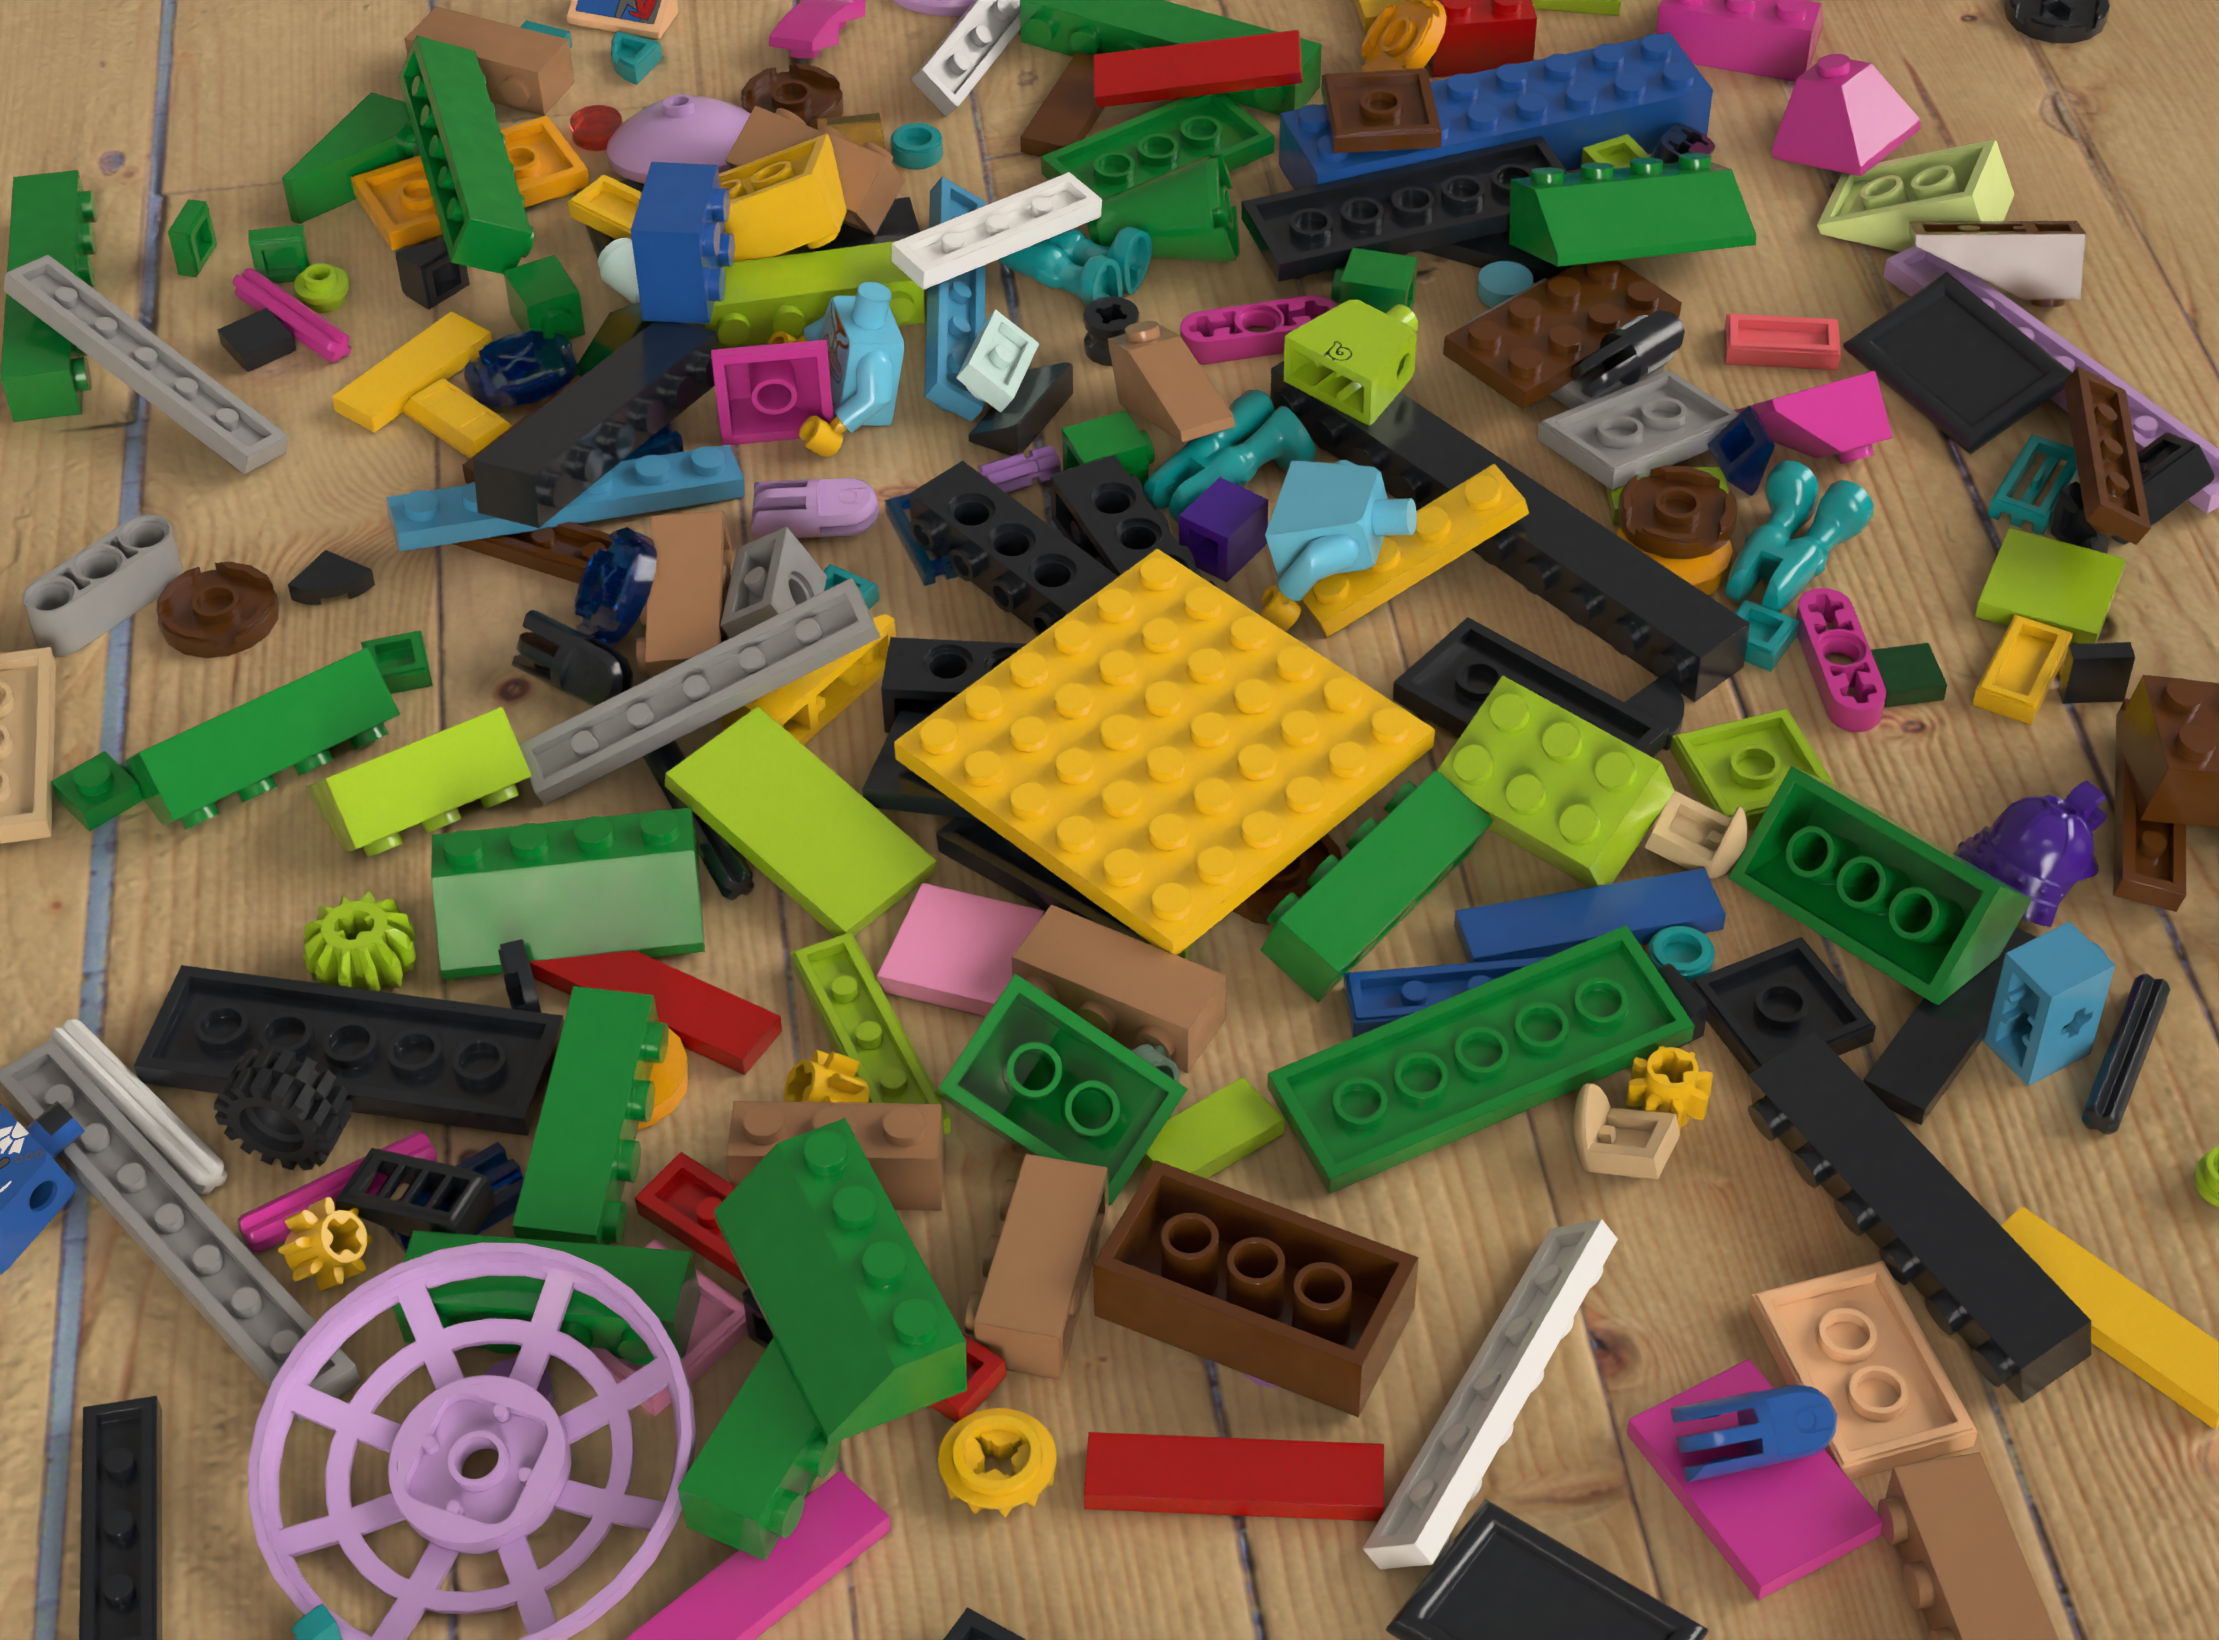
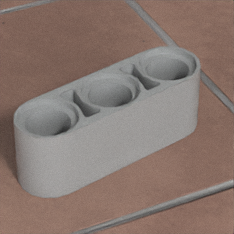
(102, 584)

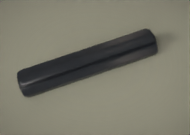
(2126, 1054)

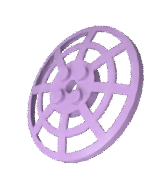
(459, 1420)

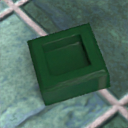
(1910, 674)

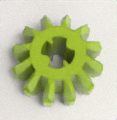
(360, 944)

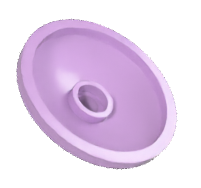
(676, 132)

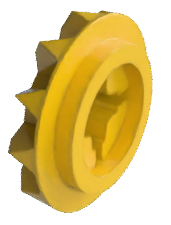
(1000, 1434)

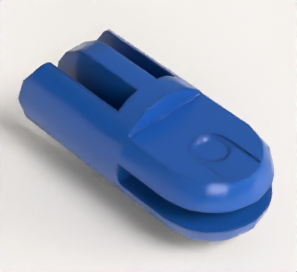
(1771, 1423)

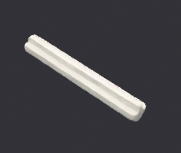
(142, 1108)

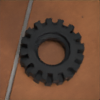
(283, 1108)

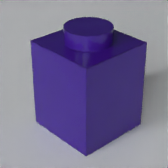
(1224, 528)

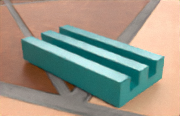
(2025, 509)

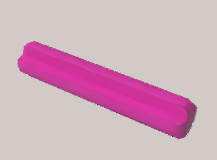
(294, 315)
(266, 1224)

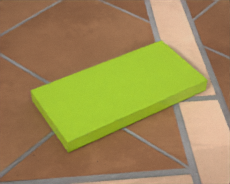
(800, 824)

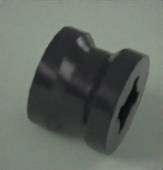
(1104, 320)

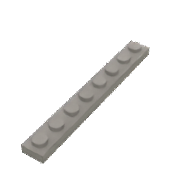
(171, 1221)

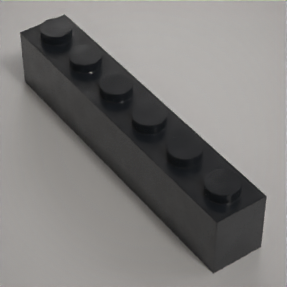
(594, 423)
(1920, 1218)

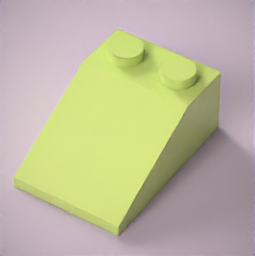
(1925, 187)

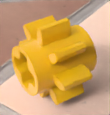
(826, 1080)
(1670, 1085)
(325, 1244)

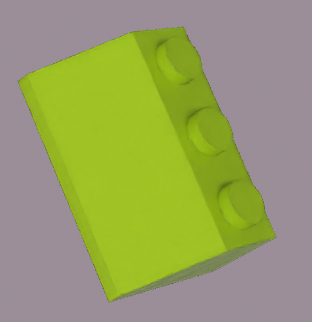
(422, 783)

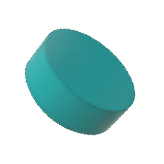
(916, 146)
(1683, 948)

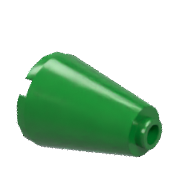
(1182, 212)

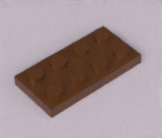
(1543, 334)

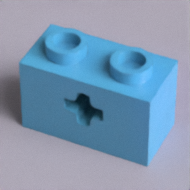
(2049, 1003)

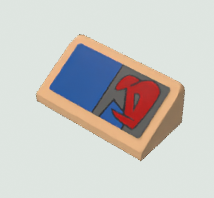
(632, 17)

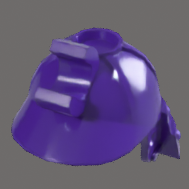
(2041, 847)

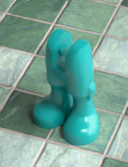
(1084, 268)
(1264, 437)
(1789, 563)

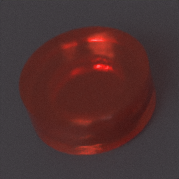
(594, 126)

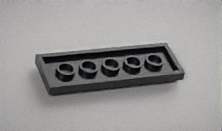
(1392, 209)
(386, 1048)

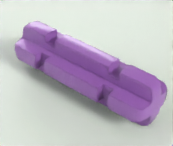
(1018, 472)

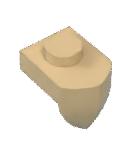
(1699, 836)
(1621, 1139)

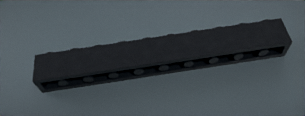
(1550, 551)

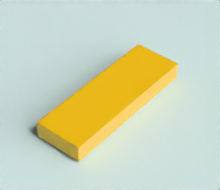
(431, 355)

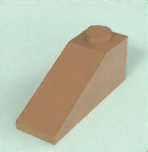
(1165, 383)

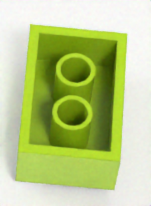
(1557, 783)

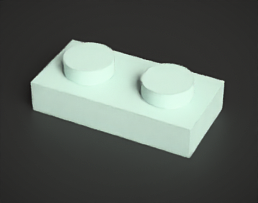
(997, 361)

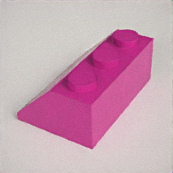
(1745, 35)

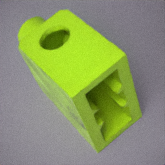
(1353, 357)

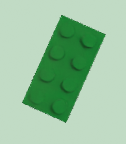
(1162, 143)

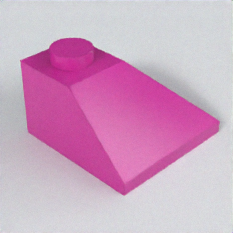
(1843, 117)
(771, 390)
(1829, 418)

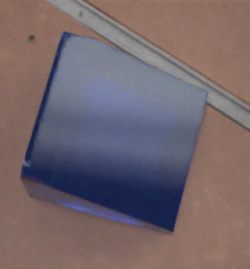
(1743, 450)

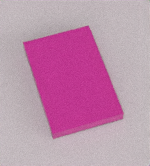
(1764, 1520)

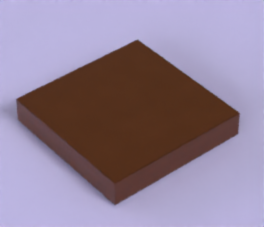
(1381, 111)

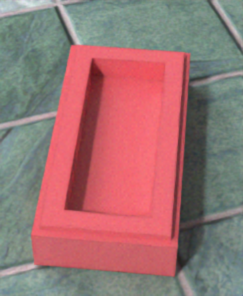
(1782, 341)

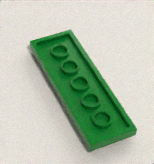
(1478, 1058)

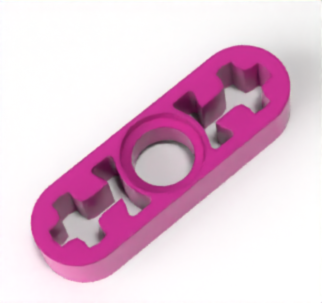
(1209, 330)
(1832, 679)

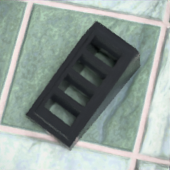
(467, 1189)

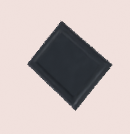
(1959, 362)
(1523, 1585)

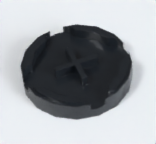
(2058, 19)

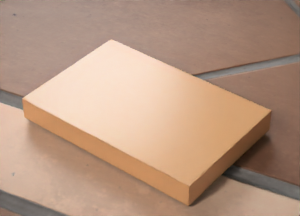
(1872, 1361)

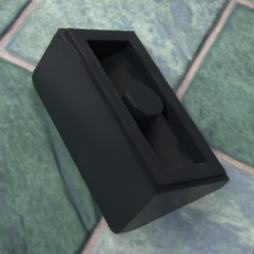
(1034, 405)
(2171, 474)

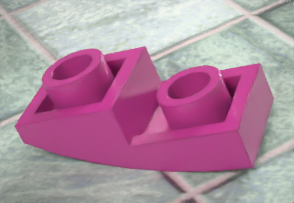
(814, 26)

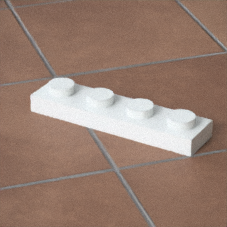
(996, 230)

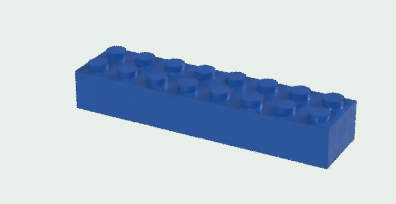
(1566, 98)

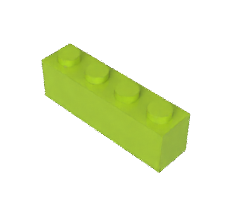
(796, 291)

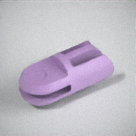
(814, 507)

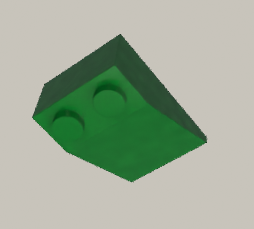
(1060, 1085)

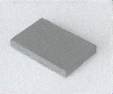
(1637, 429)

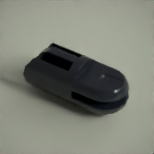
(1633, 351)
(571, 660)

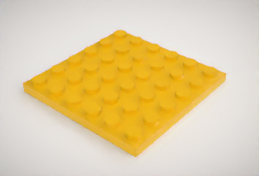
(1164, 750)

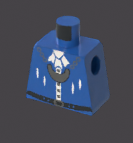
(30, 1179)

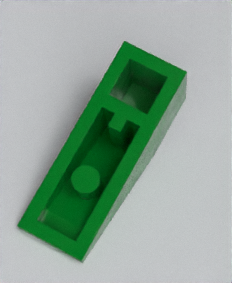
(365, 140)

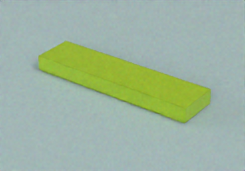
(863, 1022)

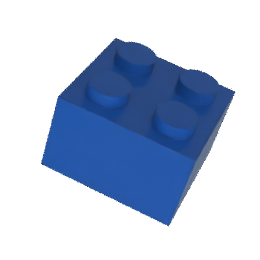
(681, 242)

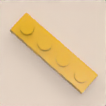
(1442, 534)

